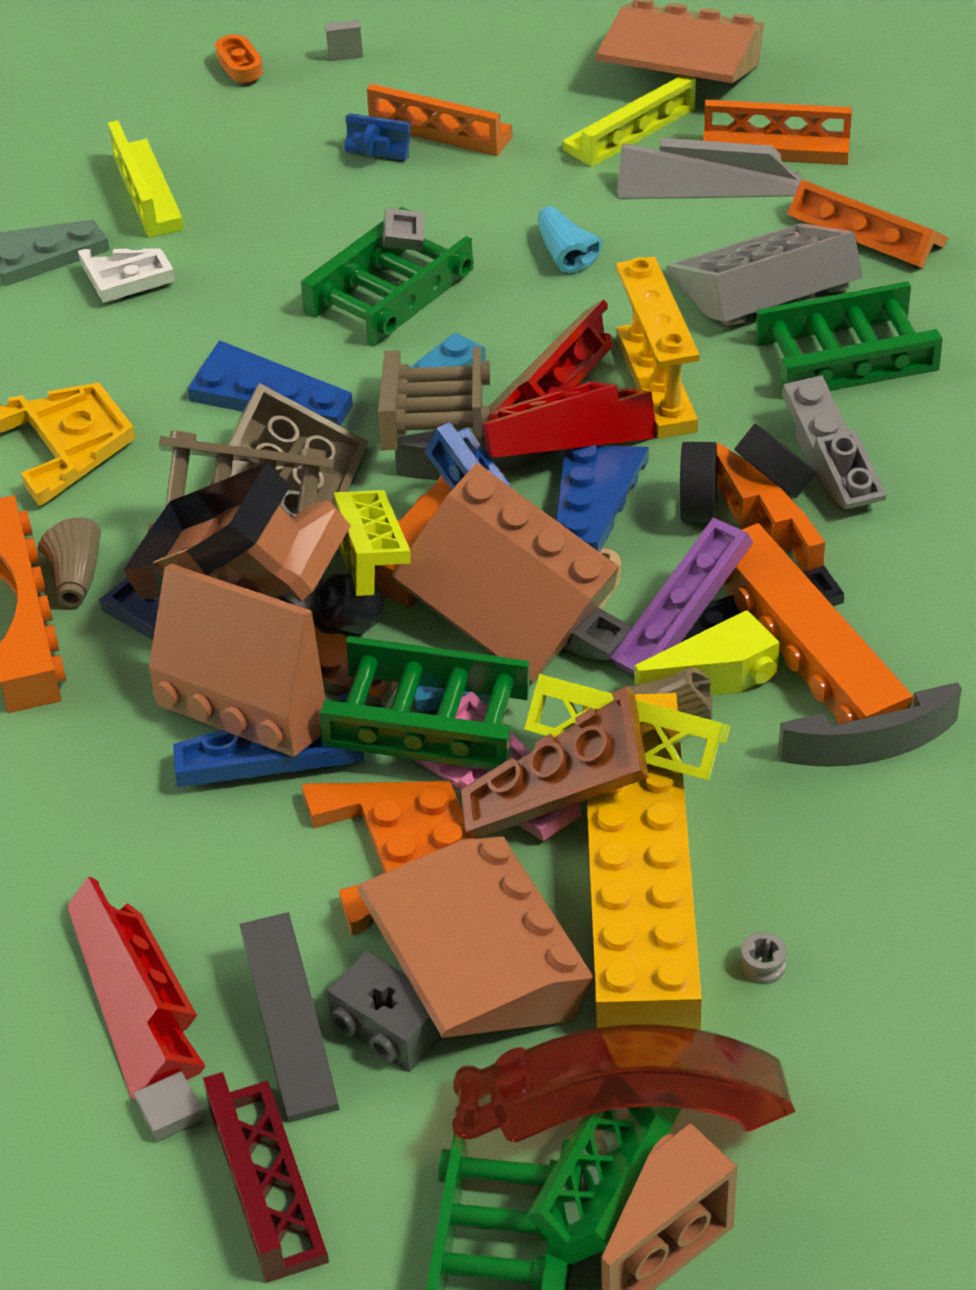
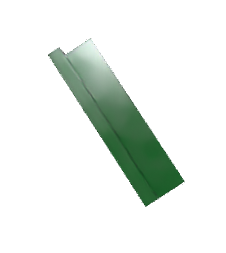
(609, 1178)

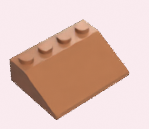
(683, 41)
(505, 571)
(237, 661)
(478, 940)

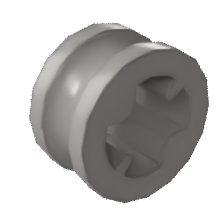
(770, 946)

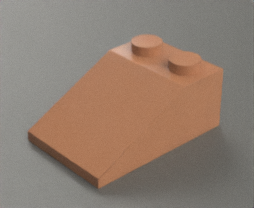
(673, 1212)

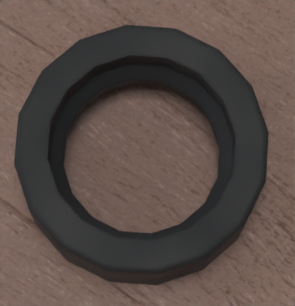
(775, 461)
(698, 482)

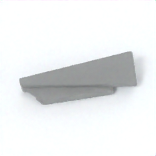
(703, 171)

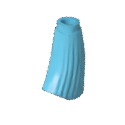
(567, 243)

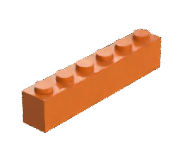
(813, 634)

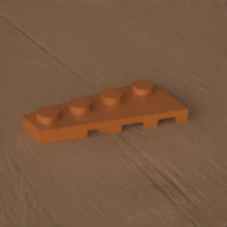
(562, 770)

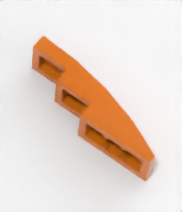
(759, 500)

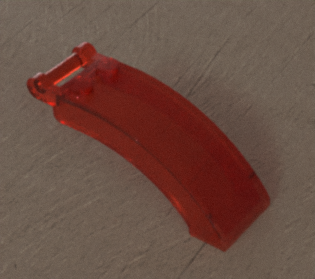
(619, 1070)

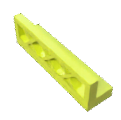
(633, 121)
(145, 183)
(372, 537)
(648, 713)

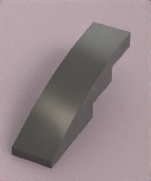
(289, 1017)

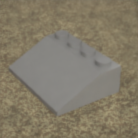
(768, 271)

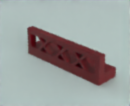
(246, 1178)

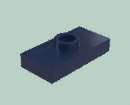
(128, 608)

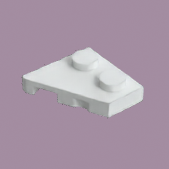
(126, 271)

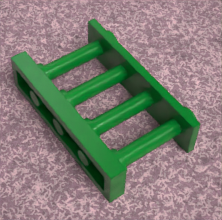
(366, 256)
(853, 364)
(420, 735)
(545, 1273)

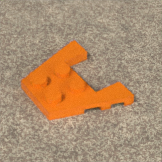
(401, 819)

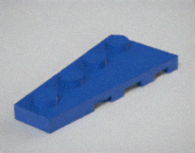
(234, 373)
(596, 488)
(230, 757)

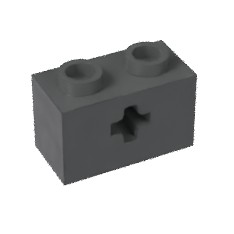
(382, 1011)

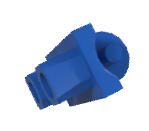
(377, 136)

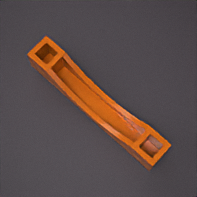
(26, 665)

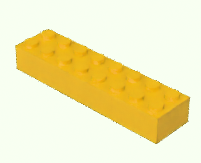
(644, 897)

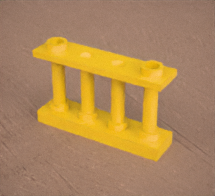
(657, 345)

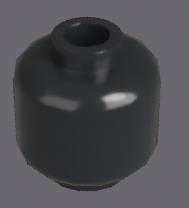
(343, 610)

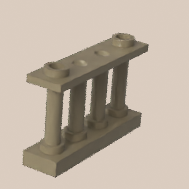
(431, 397)
(184, 443)

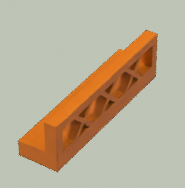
(441, 119)
(794, 145)
(870, 225)

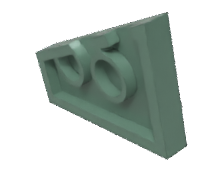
(46, 248)

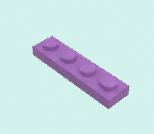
(684, 594)

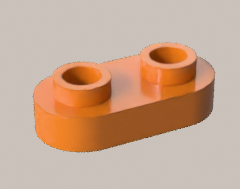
(239, 58)

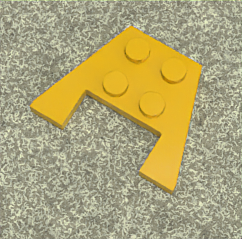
(77, 426)

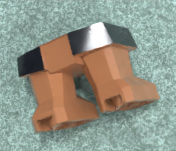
(241, 537)

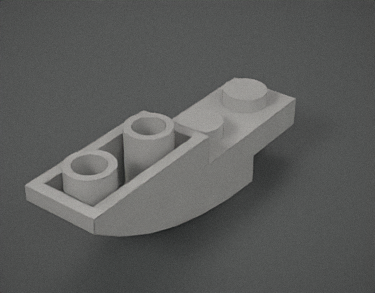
(829, 445)

